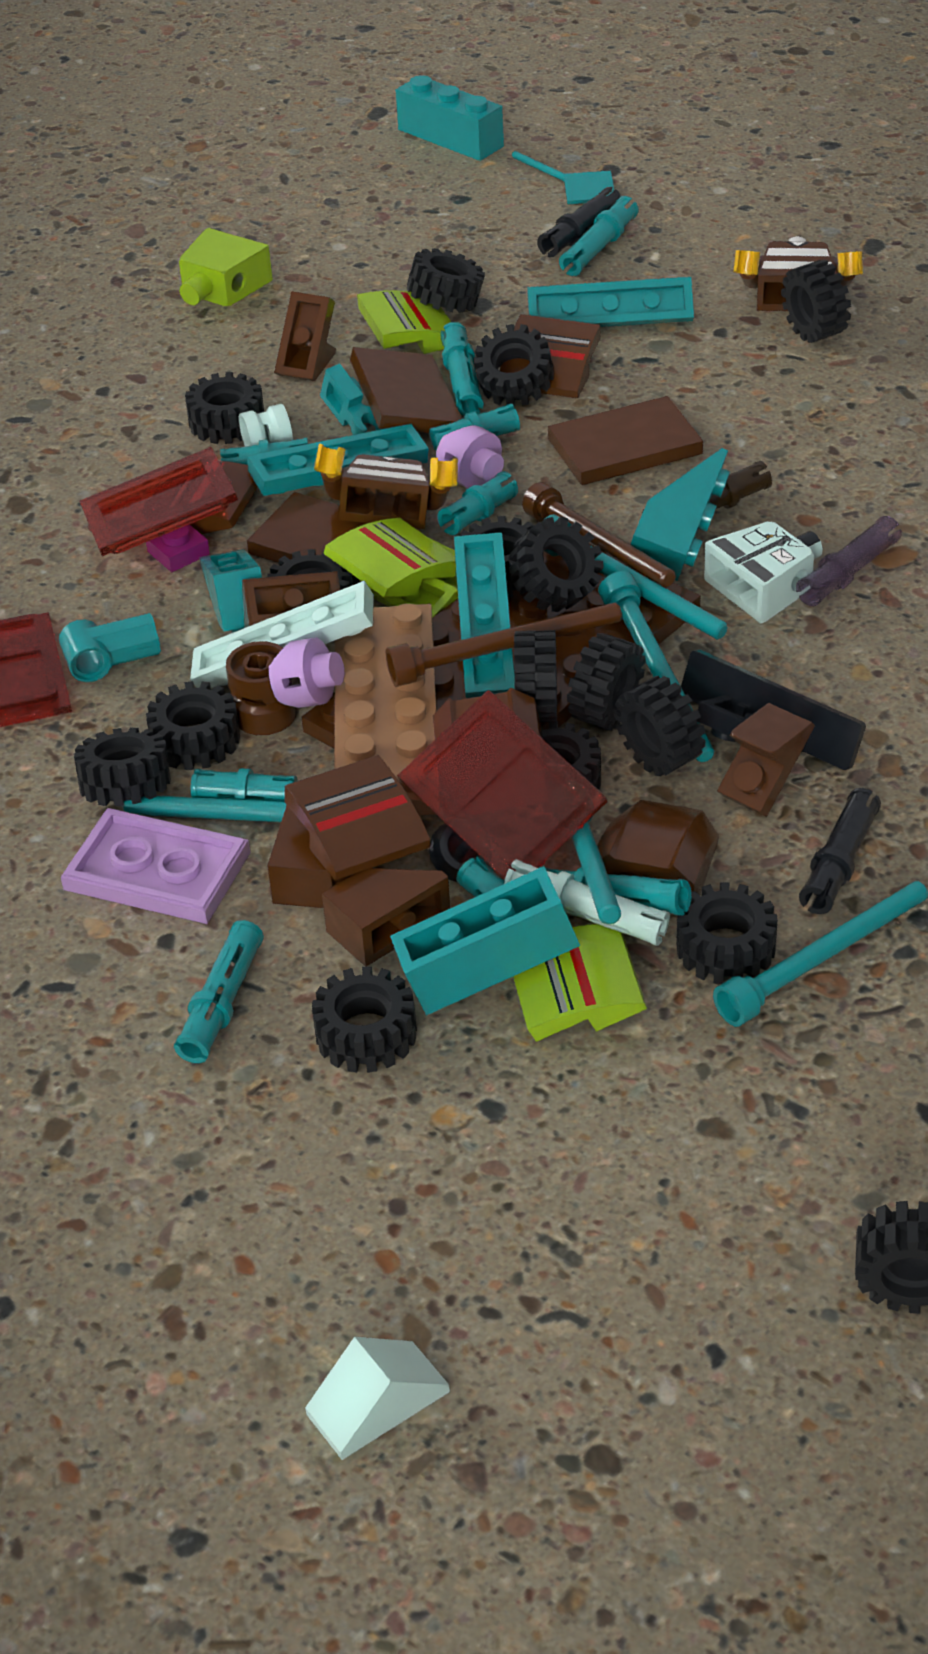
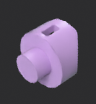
(477, 454)
(315, 668)

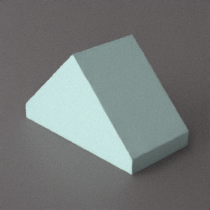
(372, 1392)

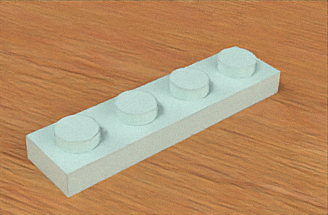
(326, 618)

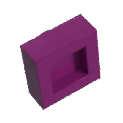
(178, 548)

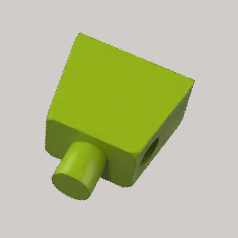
(223, 268)

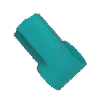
(95, 649)

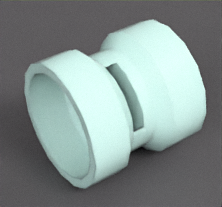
(269, 425)

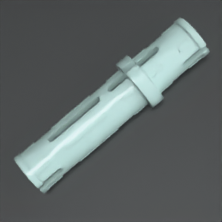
(576, 899)

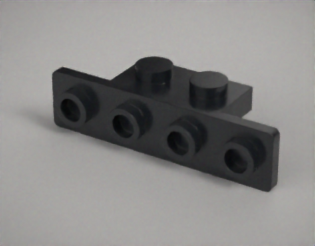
(732, 694)

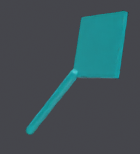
(578, 186)

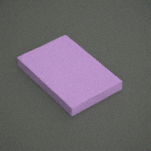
(156, 865)

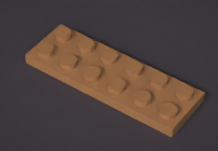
(370, 710)

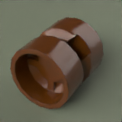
(251, 689)

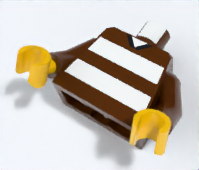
(768, 270)
(385, 486)

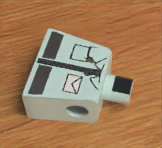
(761, 567)

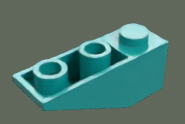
(677, 513)

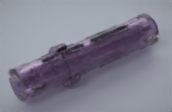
(839, 567)

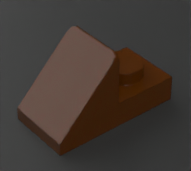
(304, 337)
(767, 754)

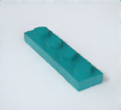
(616, 302)
(294, 466)
(483, 610)

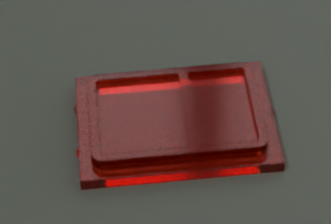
(158, 502)
(30, 671)
(502, 787)

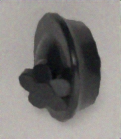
(449, 851)

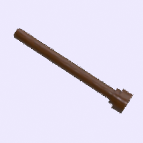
(545, 500)
(408, 662)

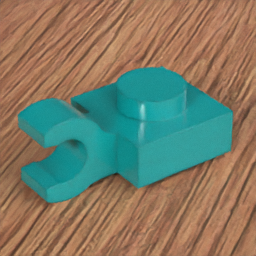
(344, 399)

